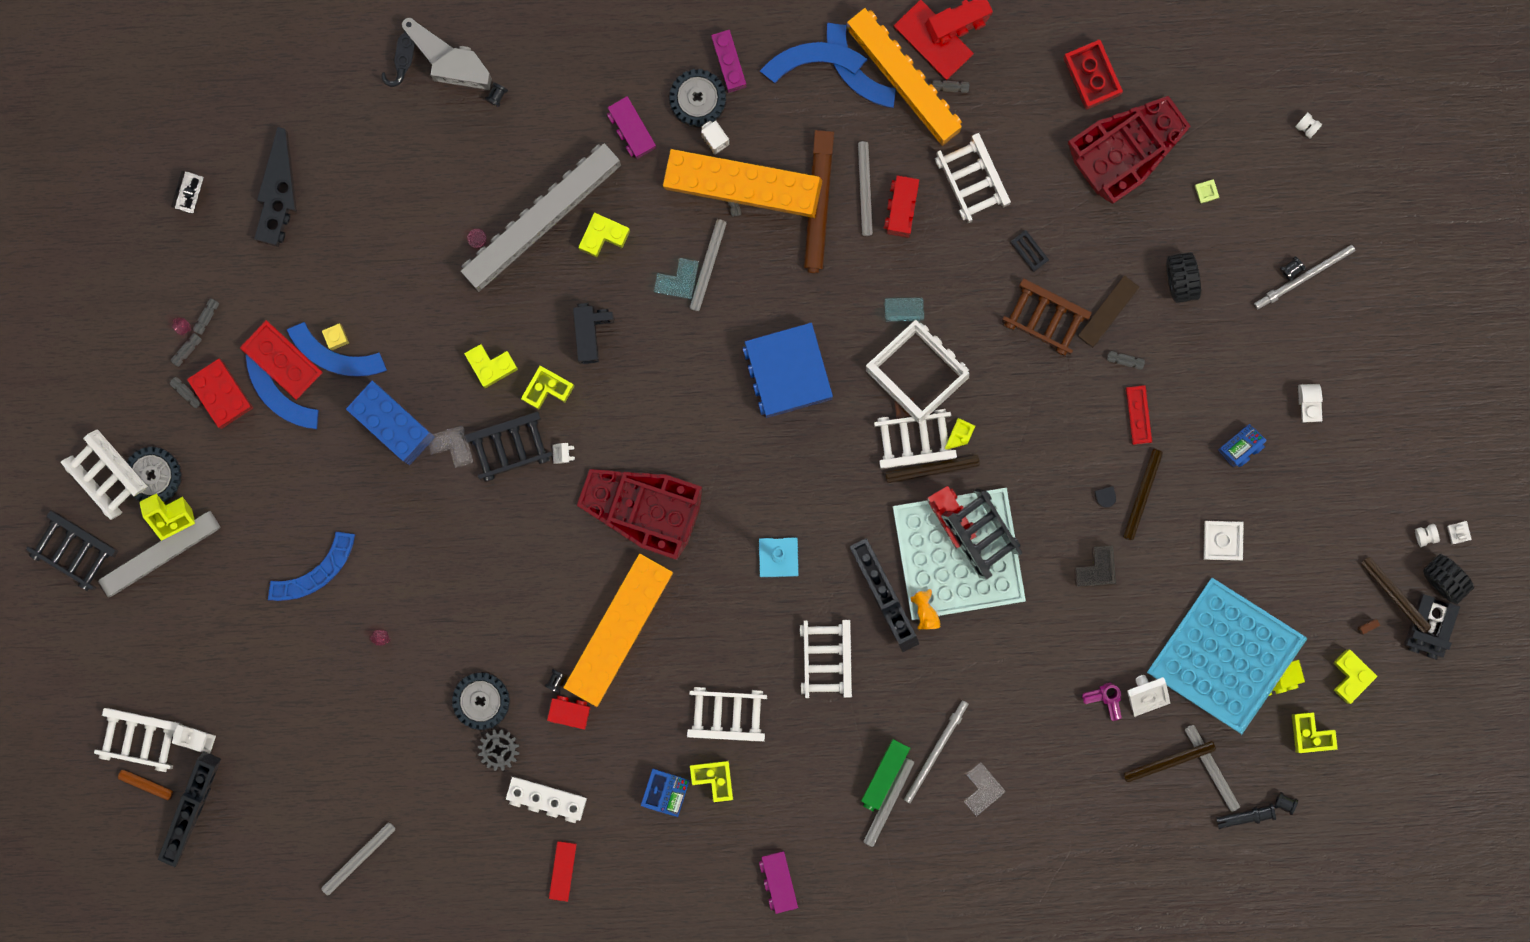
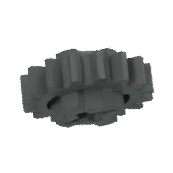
(496, 741)

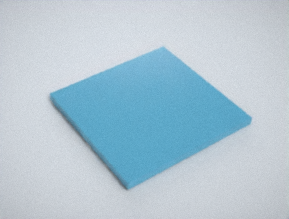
(1227, 655)

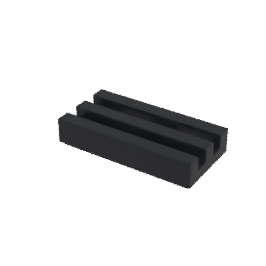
(1024, 256)

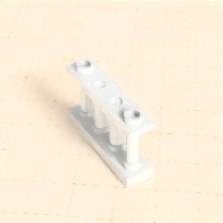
(992, 179)
(907, 456)
(119, 467)
(843, 668)
(132, 720)
(717, 731)

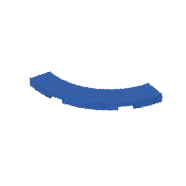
(812, 53)
(859, 82)
(333, 361)
(277, 401)
(319, 576)

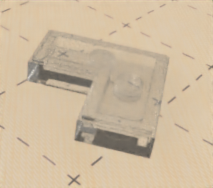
(456, 442)
(988, 789)

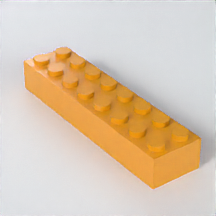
(903, 76)
(742, 183)
(618, 630)

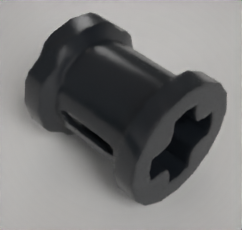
(496, 94)
(1292, 268)
(556, 681)
(1286, 803)

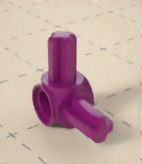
(1112, 702)

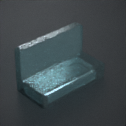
(904, 309)

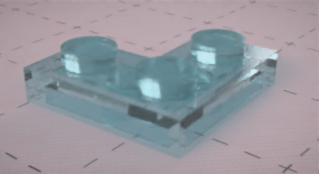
(679, 285)

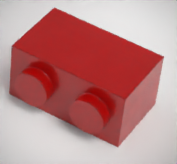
(569, 713)

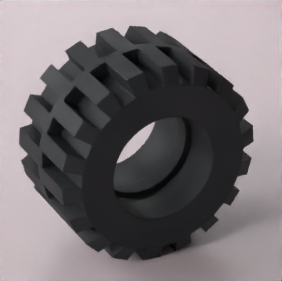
(1183, 277)
(1448, 579)

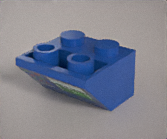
(1243, 444)
(665, 792)

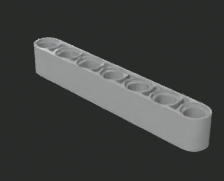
(158, 555)

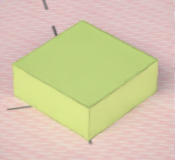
(1206, 191)

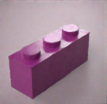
(728, 61)
(631, 128)
(778, 882)

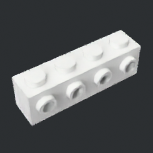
(546, 798)

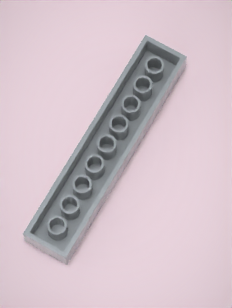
(540, 217)

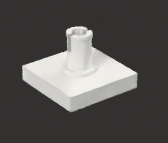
(1148, 695)

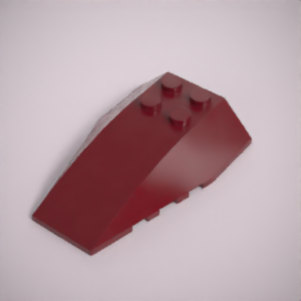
(1127, 147)
(644, 507)

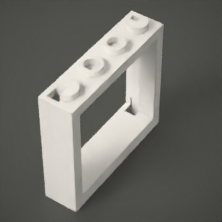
(936, 345)

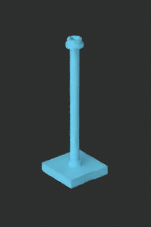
(778, 557)

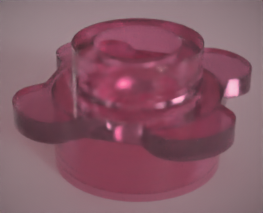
(181, 326)
(380, 637)

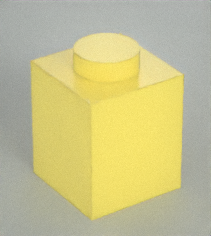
(335, 337)

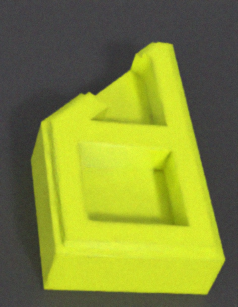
(960, 434)

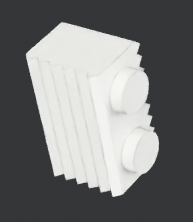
(714, 137)

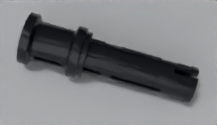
(1255, 815)

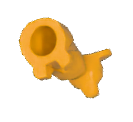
(927, 615)

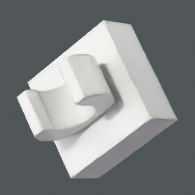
(561, 453)
(1459, 532)

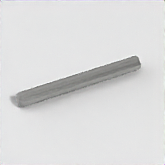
(865, 192)
(708, 265)
(1213, 770)
(888, 803)
(358, 858)

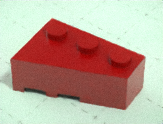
(958, 20)
(901, 206)
(946, 501)

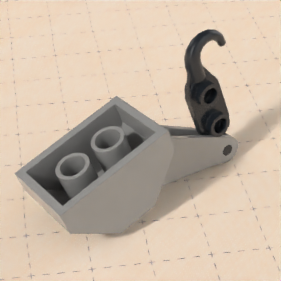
(448, 63)

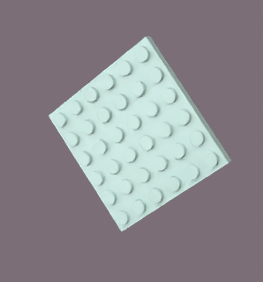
(936, 564)

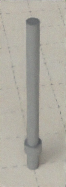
(1272, 296)
(955, 719)

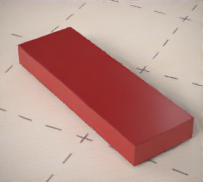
(1139, 415)
(562, 871)

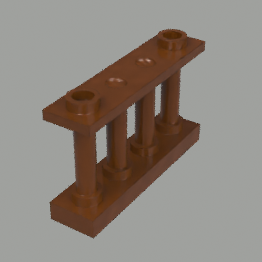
(1046, 297)

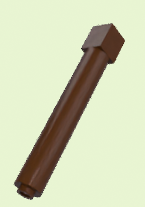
(817, 226)

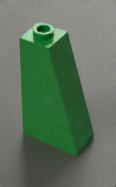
(885, 775)

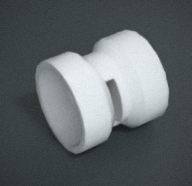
(1305, 122)
(1427, 535)

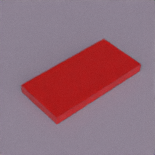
(944, 57)
(281, 360)

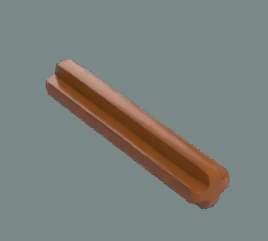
(145, 784)

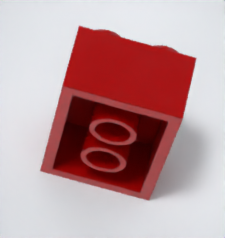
(1093, 74)
(220, 393)

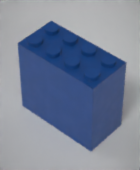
(787, 370)
(390, 423)

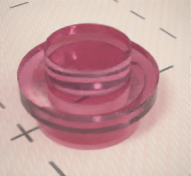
(476, 238)

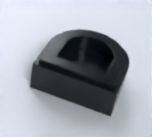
(1106, 497)

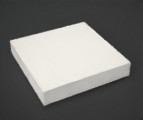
(1223, 540)

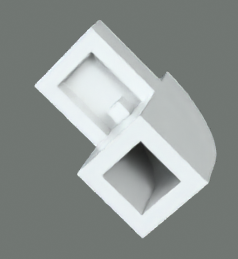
(1310, 400)
(193, 739)

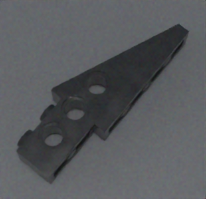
(276, 173)
(884, 595)
(189, 808)

